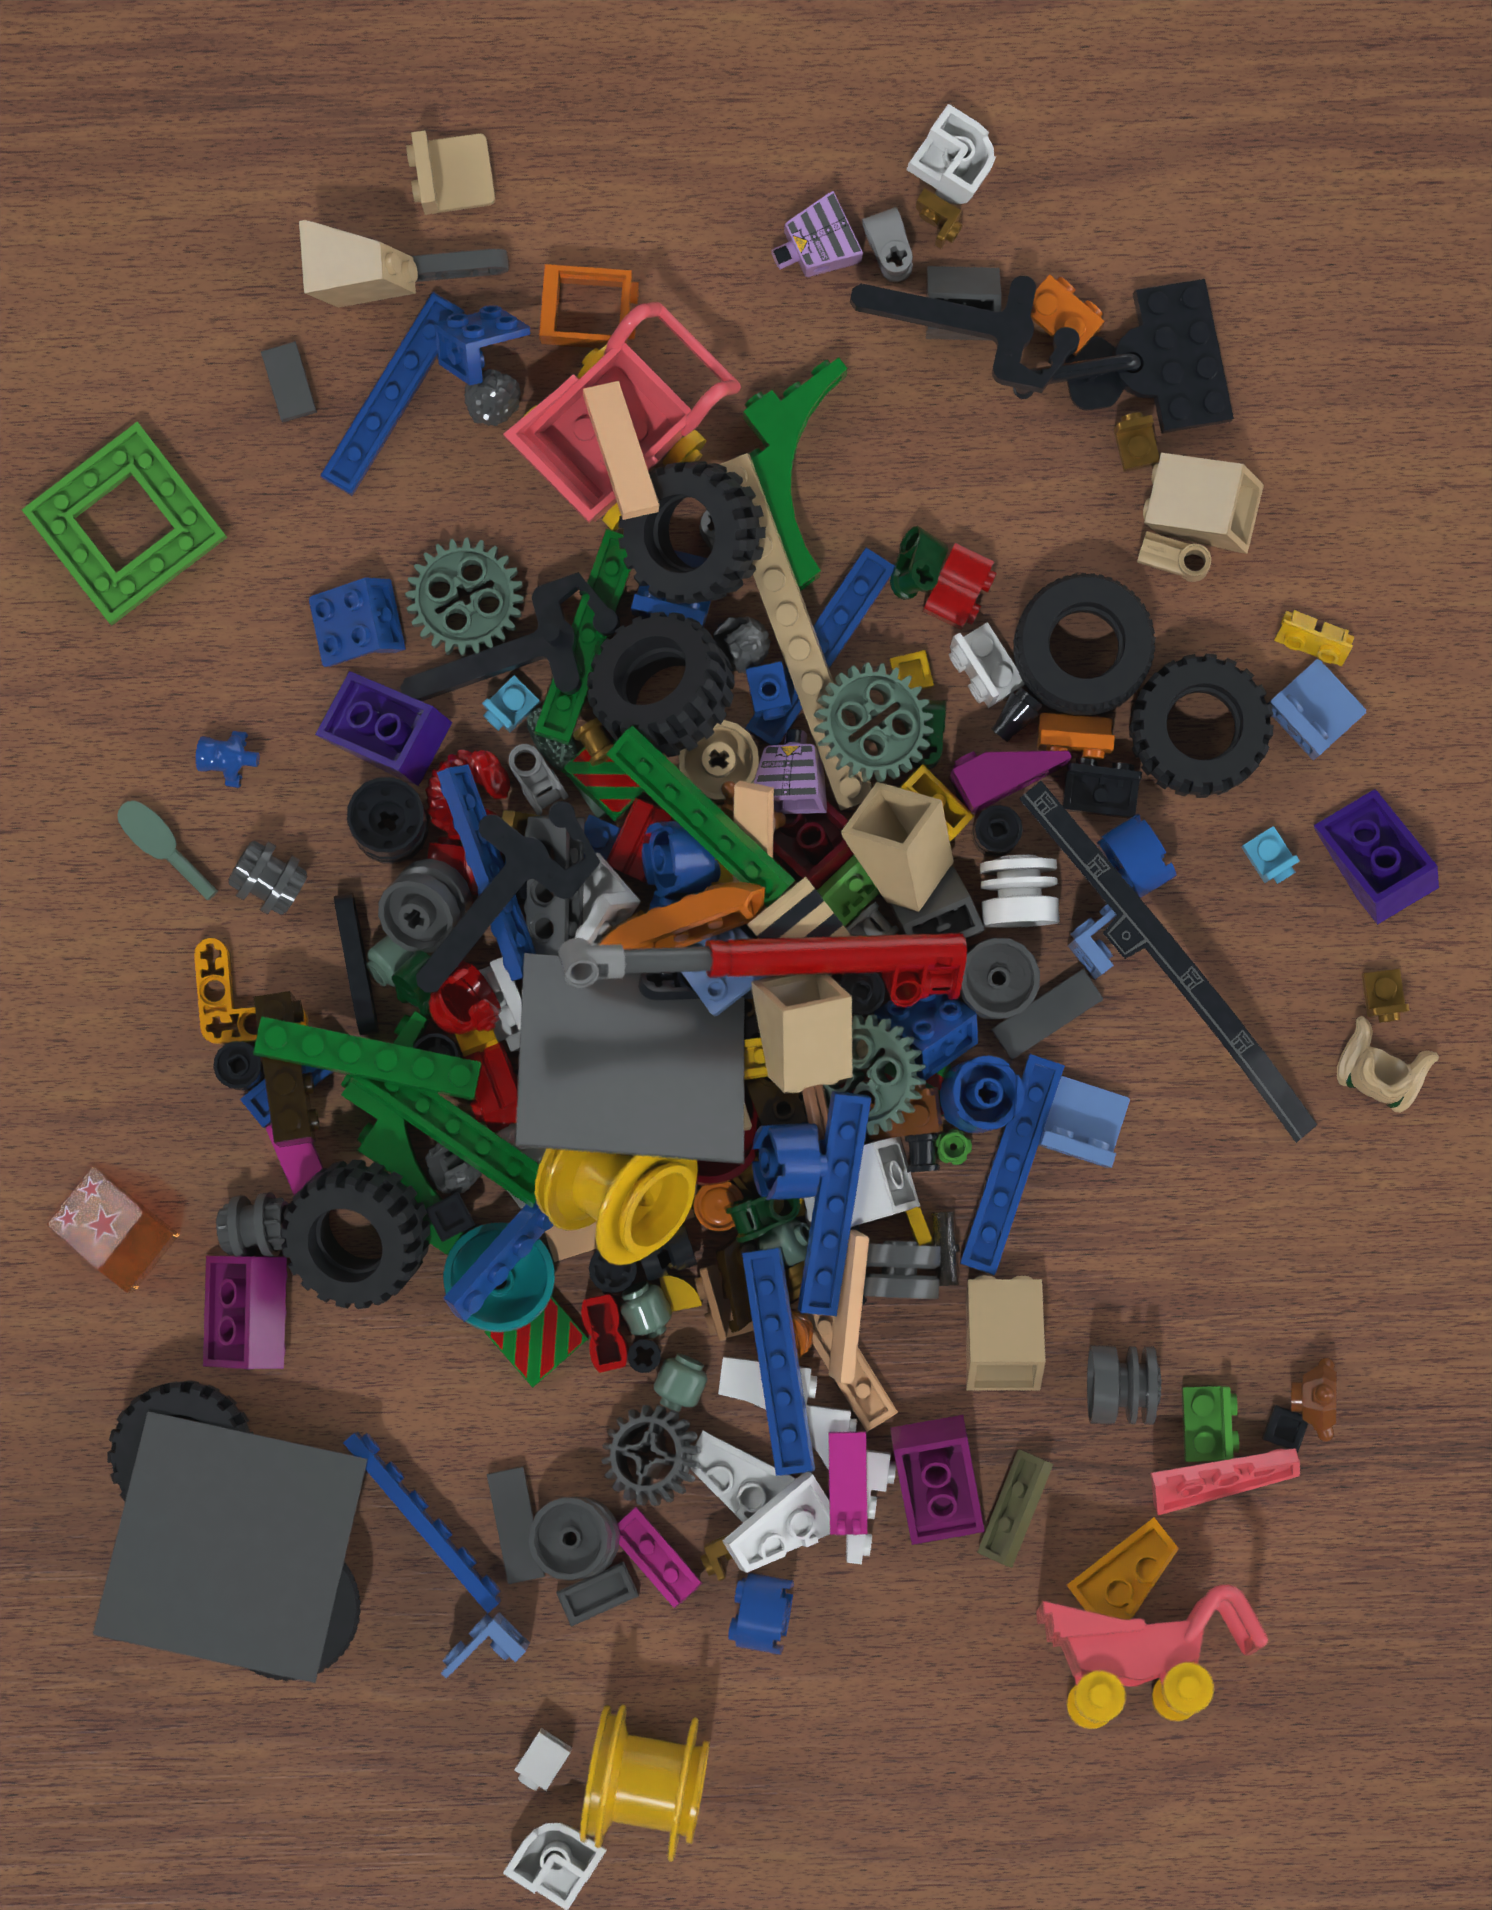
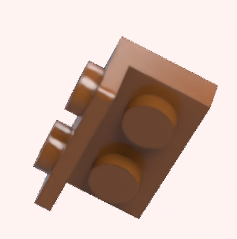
(923, 1120)

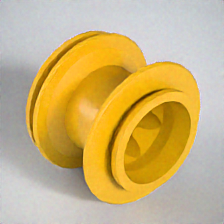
(631, 1197)
(643, 1782)

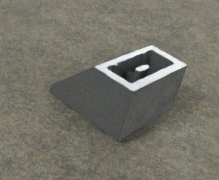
(965, 286)
(945, 911)

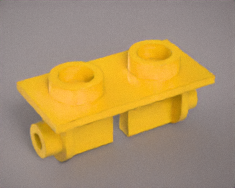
(1329, 645)

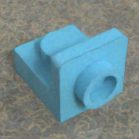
(510, 705)
(1270, 856)

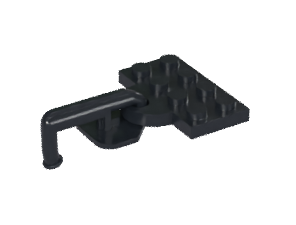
(1175, 357)

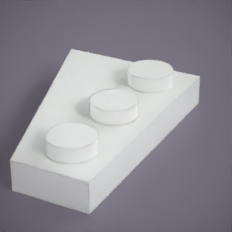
(736, 1476)
(786, 1522)

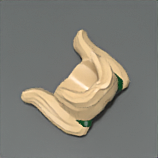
(1380, 1074)

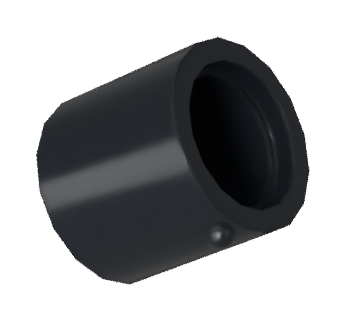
(609, 1276)

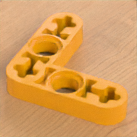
(225, 1007)

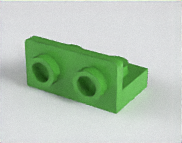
(848, 891)
(1209, 1423)

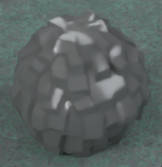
(492, 399)
(743, 642)
(449, 1171)

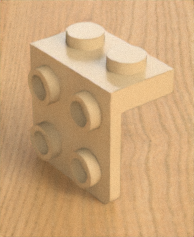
(451, 172)

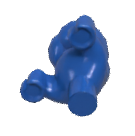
(225, 757)

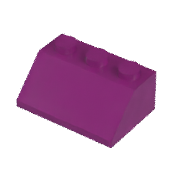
(245, 1312)

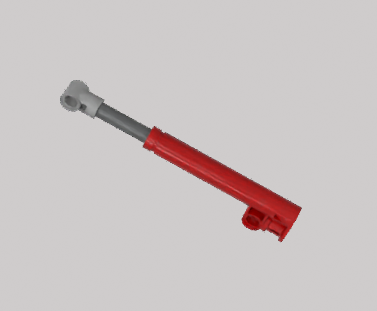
(909, 963)

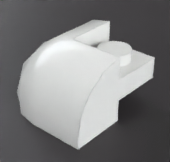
(954, 156)
(554, 1862)

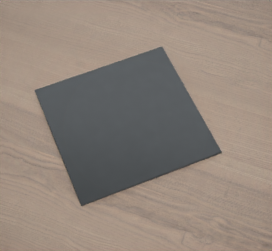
(627, 1070)
(230, 1547)

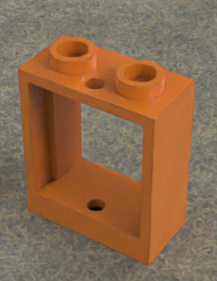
(583, 276)

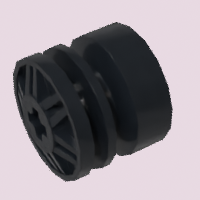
(384, 799)

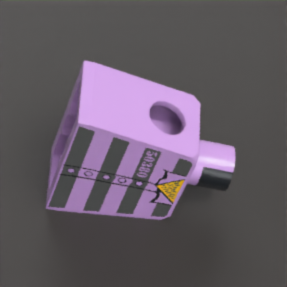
(819, 239)
(795, 775)

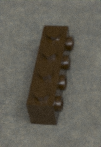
(287, 1082)
(769, 1100)

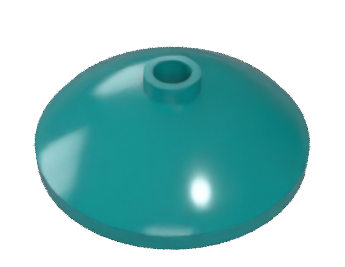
(527, 1286)

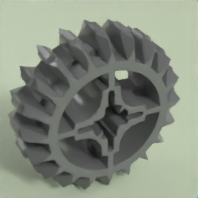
(646, 1468)

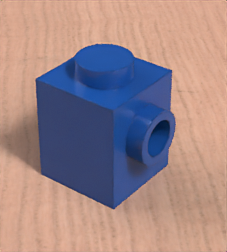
(768, 690)

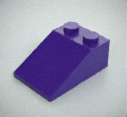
(384, 728)
(1378, 856)

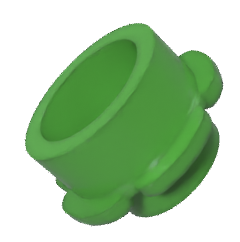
(963, 1144)

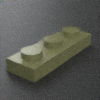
(1015, 1508)

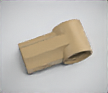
(1169, 556)

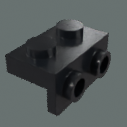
(1101, 789)

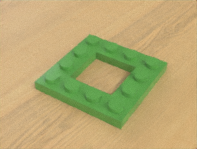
(126, 455)

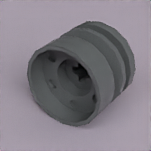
(1122, 1385)

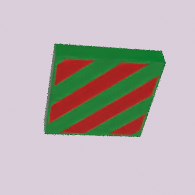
(603, 783)
(540, 1344)

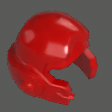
(465, 1002)

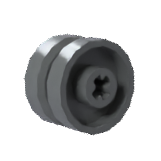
(424, 905)
(1018, 974)
(899, 1270)
(552, 1543)

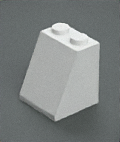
(882, 1184)

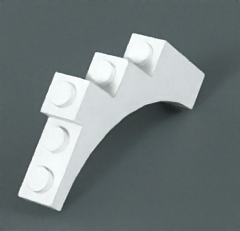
(743, 1381)

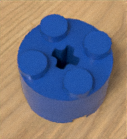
(1137, 855)
(677, 861)
(991, 1077)
(788, 1161)
(762, 1613)

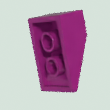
(997, 775)
(937, 1479)

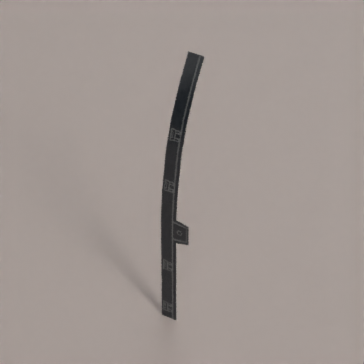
(1138, 929)

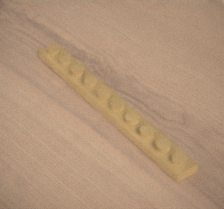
(796, 635)

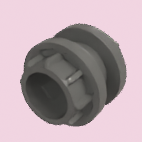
(267, 877)
(248, 1226)

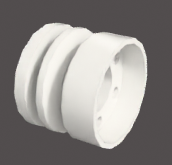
(1019, 892)

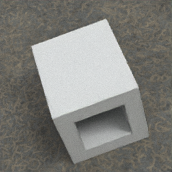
(542, 1760)

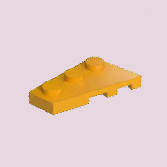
(1126, 1574)

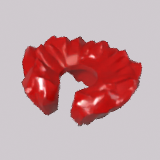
(485, 771)

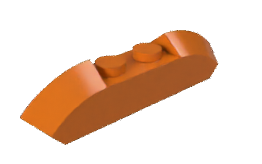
(691, 919)

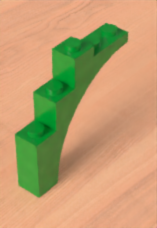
(779, 429)
(389, 1139)

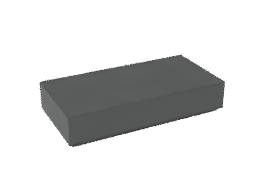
(288, 382)
(597, 1593)

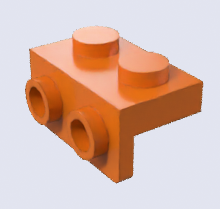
(1058, 308)
(1076, 734)

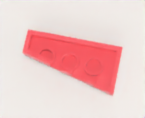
(1214, 1480)

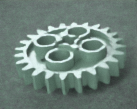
(449, 568)
(853, 695)
(890, 1096)

